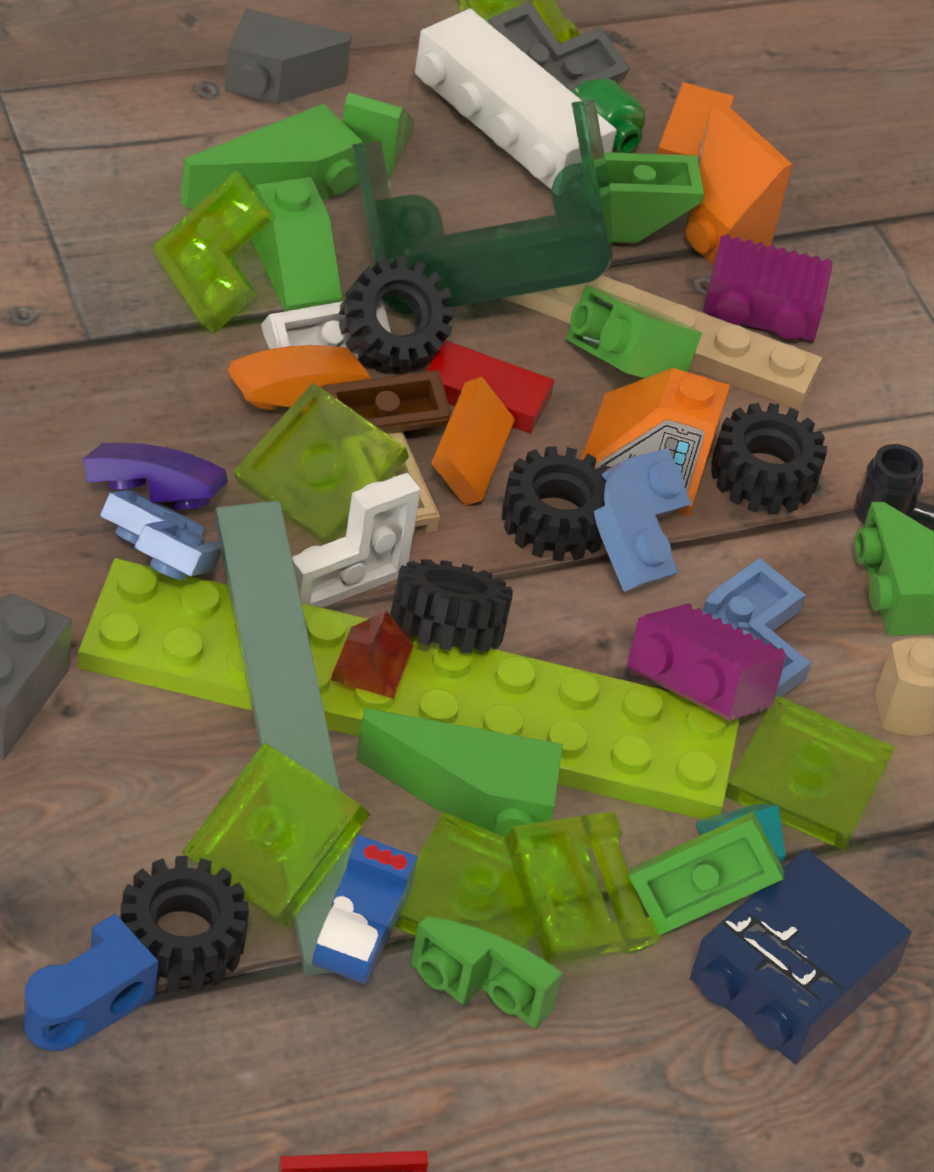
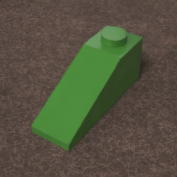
(294, 148)
(463, 769)

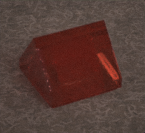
(374, 656)

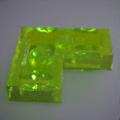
(202, 246)

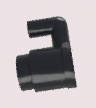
(897, 480)

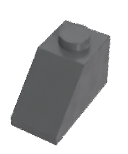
(284, 58)

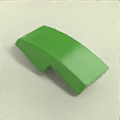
(470, 959)

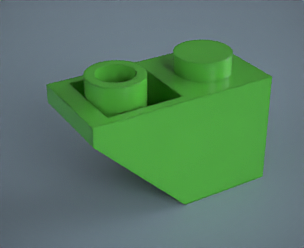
(631, 334)
(899, 568)

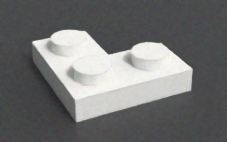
(374, 545)

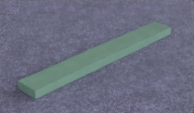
(279, 670)

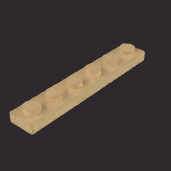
(723, 352)

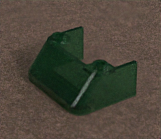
(505, 257)

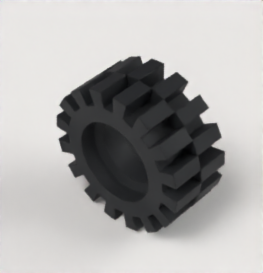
(419, 292)
(764, 481)
(549, 526)
(451, 605)
(193, 892)

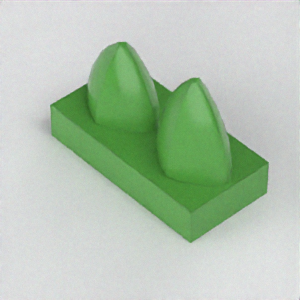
(706, 873)

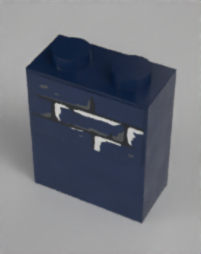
(799, 956)

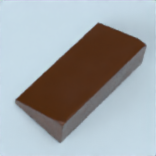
(397, 401)

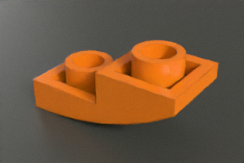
(285, 373)

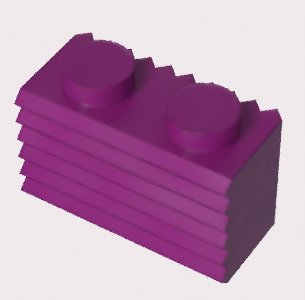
(768, 288)
(706, 661)

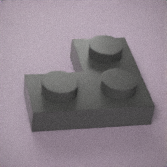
(571, 62)

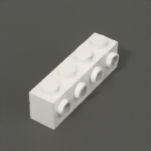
(504, 93)

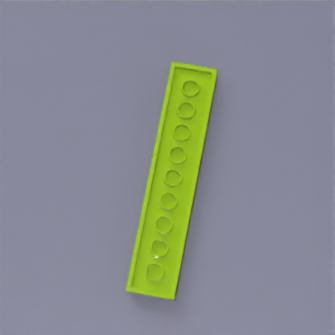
(613, 732)

